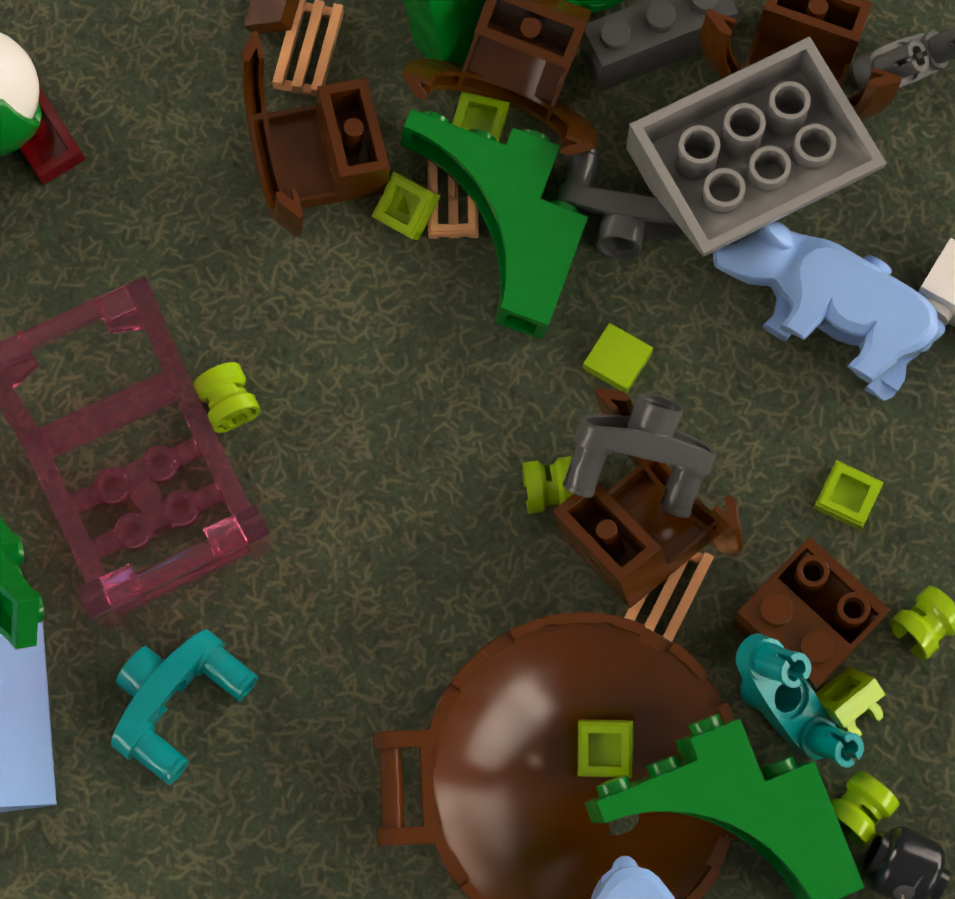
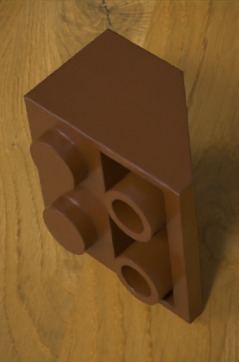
(813, 610)

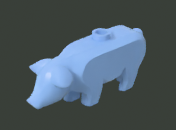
(839, 294)

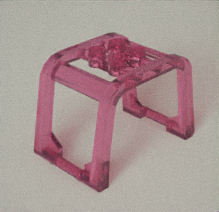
(229, 540)

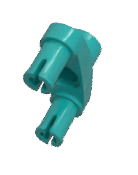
(153, 683)
(779, 689)

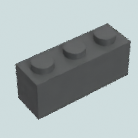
(646, 38)

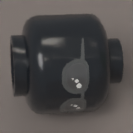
(906, 865)

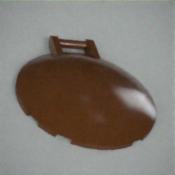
(504, 761)

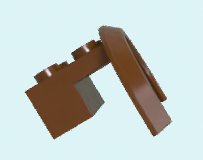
(831, 25)
(518, 58)
(315, 150)
(627, 532)

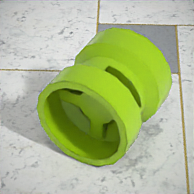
(226, 398)
(545, 483)
(927, 621)
(864, 806)

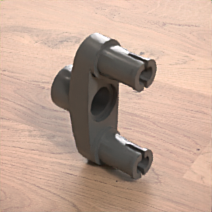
(908, 57)
(617, 216)
(644, 434)

